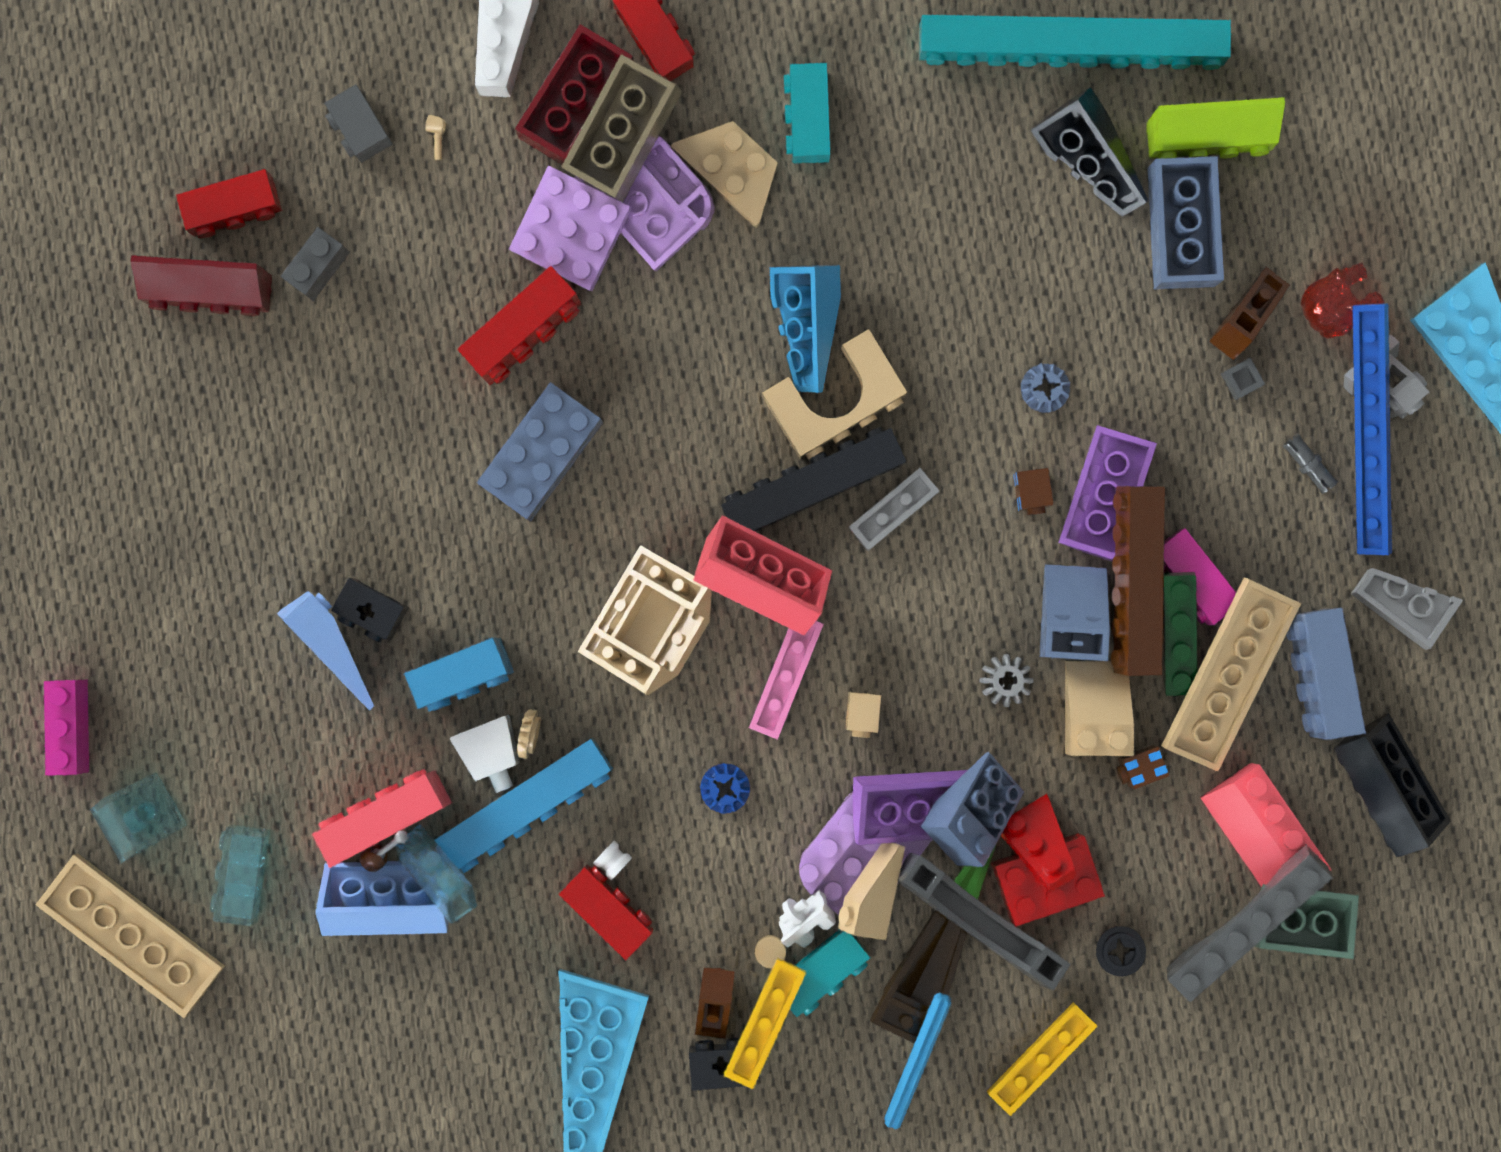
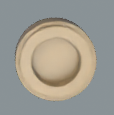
(768, 950)

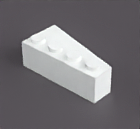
(500, 43)

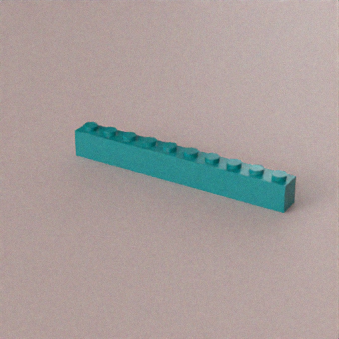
(1074, 41)

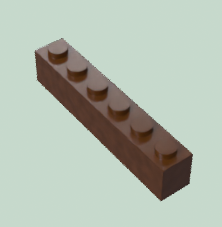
(1138, 580)

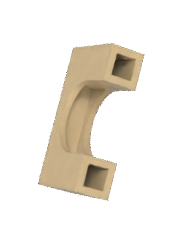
(810, 431)

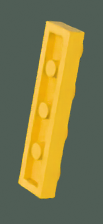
(764, 1023)
(1041, 1059)

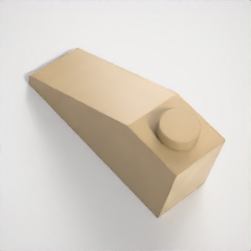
(871, 898)

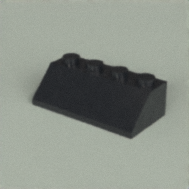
(1393, 787)

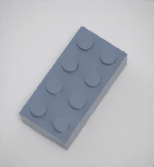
(1185, 223)
(540, 452)
(1325, 674)

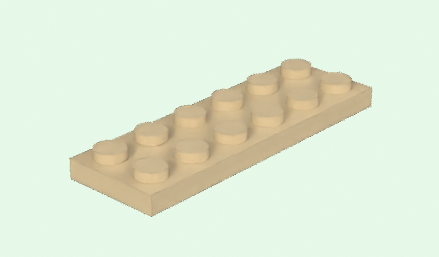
(1231, 674)
(130, 935)

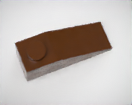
(1249, 314)

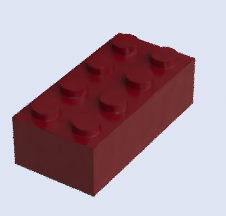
(569, 94)

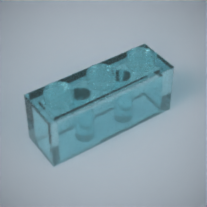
(436, 874)
(240, 875)

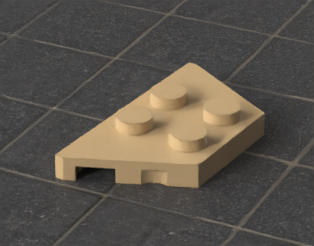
(732, 167)

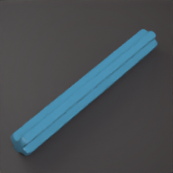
(917, 1060)

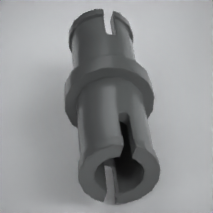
(1310, 463)

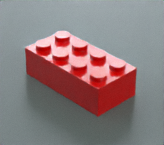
(521, 326)

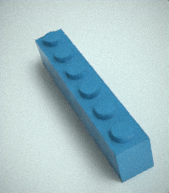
(524, 804)

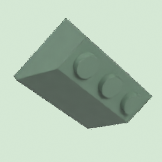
(1318, 927)

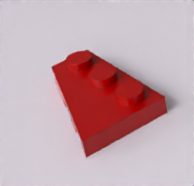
(1040, 843)

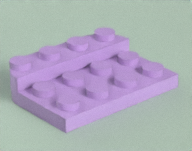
(666, 206)
(836, 861)

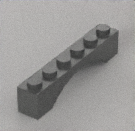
(1283, 894)
(982, 923)

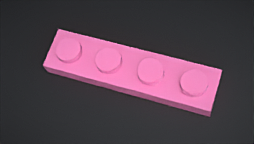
(784, 681)

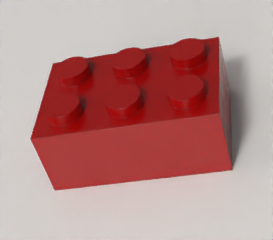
(1030, 900)

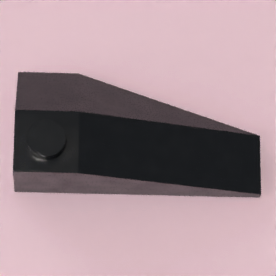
(1089, 144)

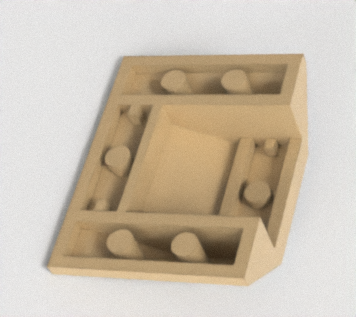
(649, 623)

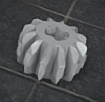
(999, 672)

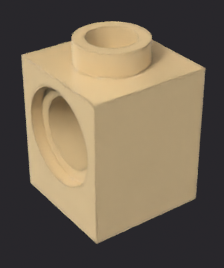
(863, 714)

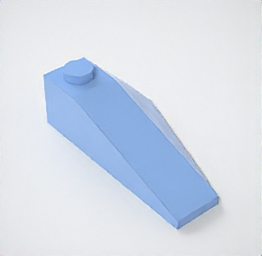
(317, 628)

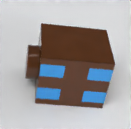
(1033, 491)
(1142, 768)

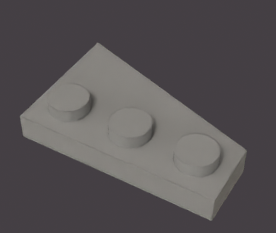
(1409, 608)

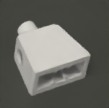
(489, 751)

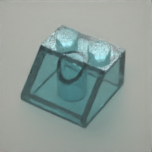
(138, 817)

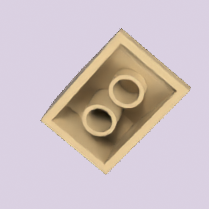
(1097, 710)

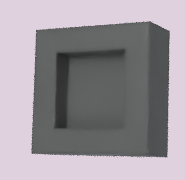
(1242, 378)

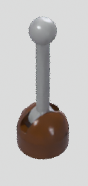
(378, 857)

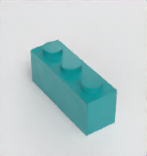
(808, 113)
(827, 969)

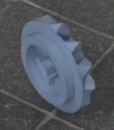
(1037, 399)

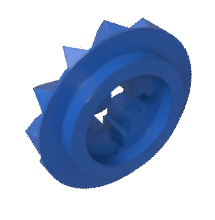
(710, 791)

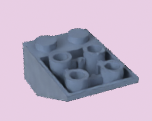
(1075, 613)
(974, 812)

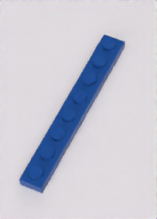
(1372, 429)

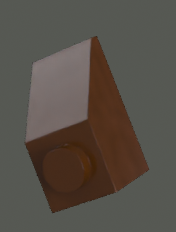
(714, 1002)

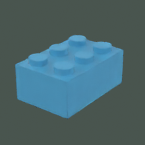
(460, 674)

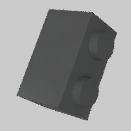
(357, 123)
(315, 263)

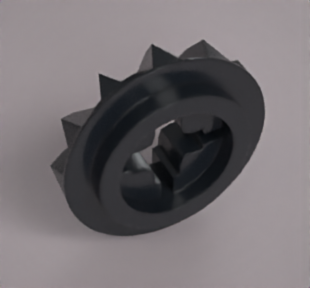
(1132, 958)

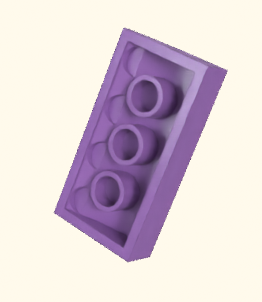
(1110, 462)
(896, 805)

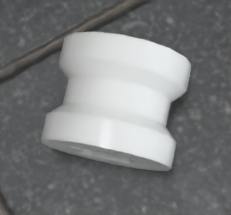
(612, 860)

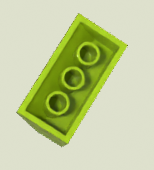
(1215, 128)

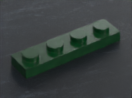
(1179, 632)

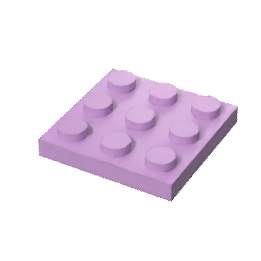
(570, 228)

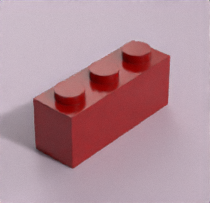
(656, 36)
(229, 203)
(607, 911)

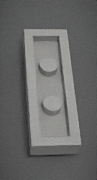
(893, 509)

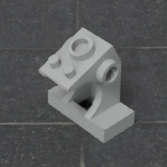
(1405, 395)

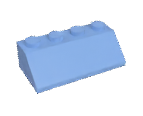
(375, 902)

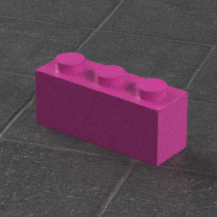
(1212, 589)
(66, 727)

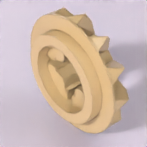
(528, 734)

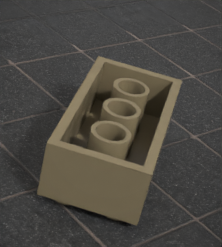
(622, 128)

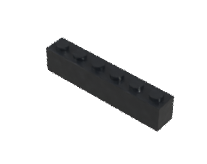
(816, 482)

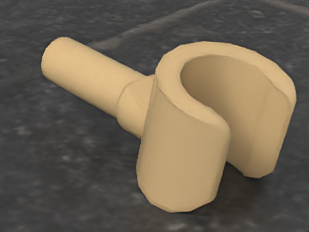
(436, 125)

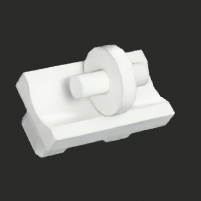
(802, 917)

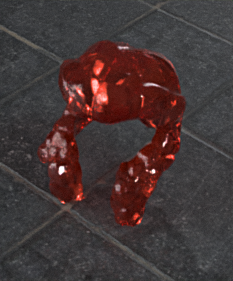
(1330, 302)

